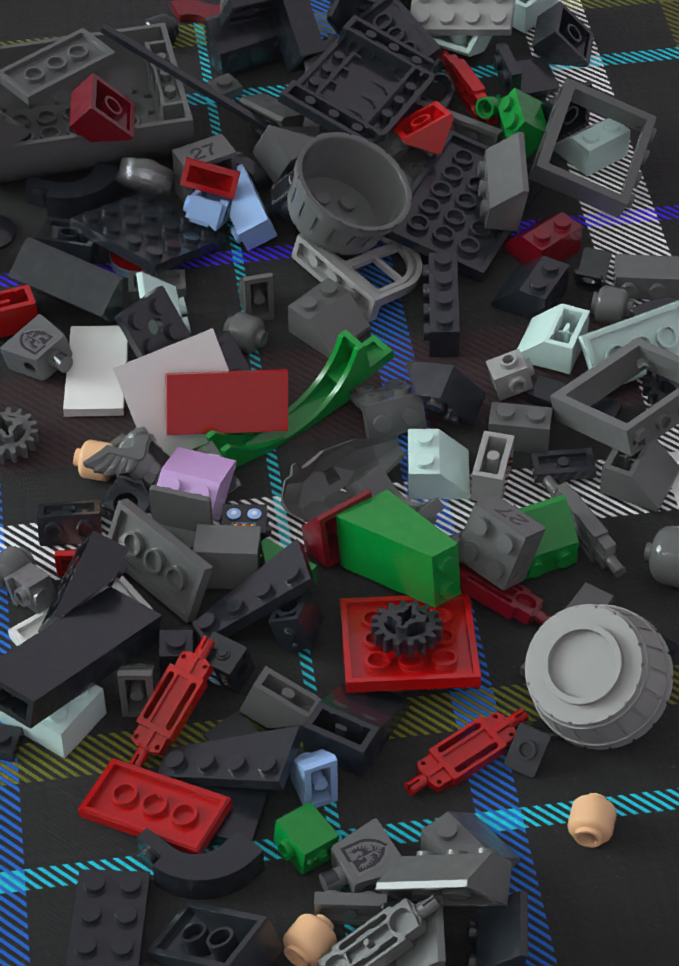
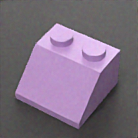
(199, 474)

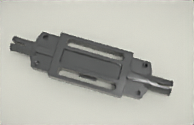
(590, 532)
(383, 936)

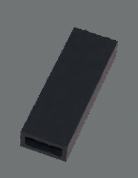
(74, 655)

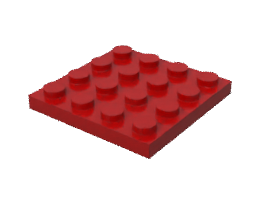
(448, 666)

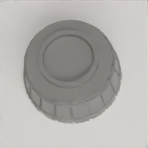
(599, 675)

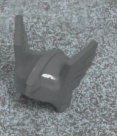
(133, 455)

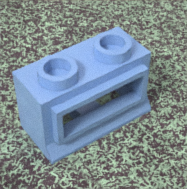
(207, 209)

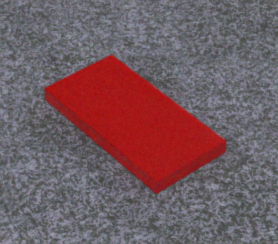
(226, 401)
(139, 799)

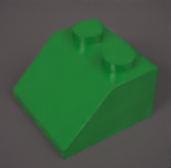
(522, 114)
(560, 540)

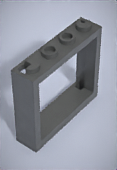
(574, 185)
(573, 401)

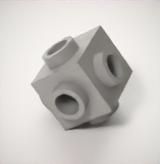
(510, 374)

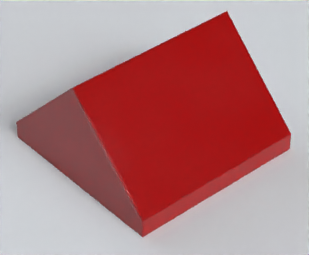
(426, 128)

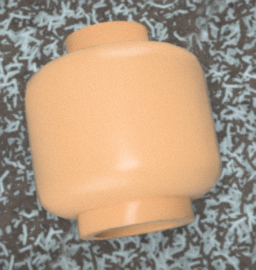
(88, 449)
(592, 820)
(309, 940)

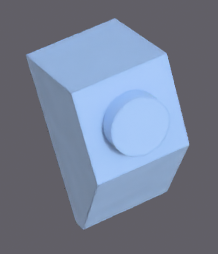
(315, 777)

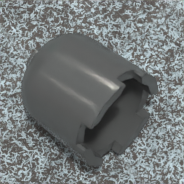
(664, 556)

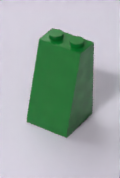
(399, 549)

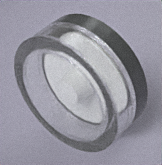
(145, 176)

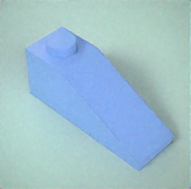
(249, 215)

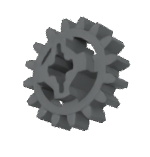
(17, 435)

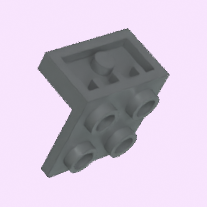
(180, 512)

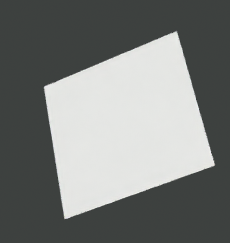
(145, 385)

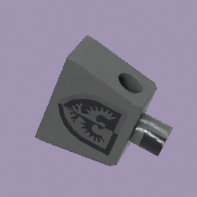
(38, 350)
(360, 860)

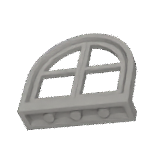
(368, 298)

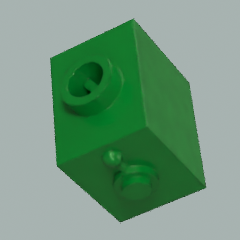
(305, 838)

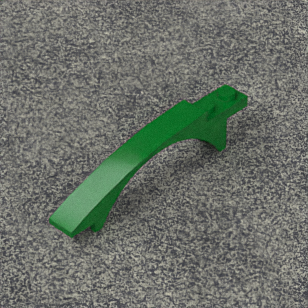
(345, 369)

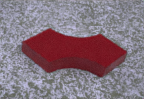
(193, 10)

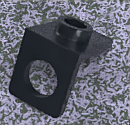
(593, 268)
(528, 748)

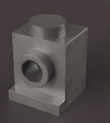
(31, 588)

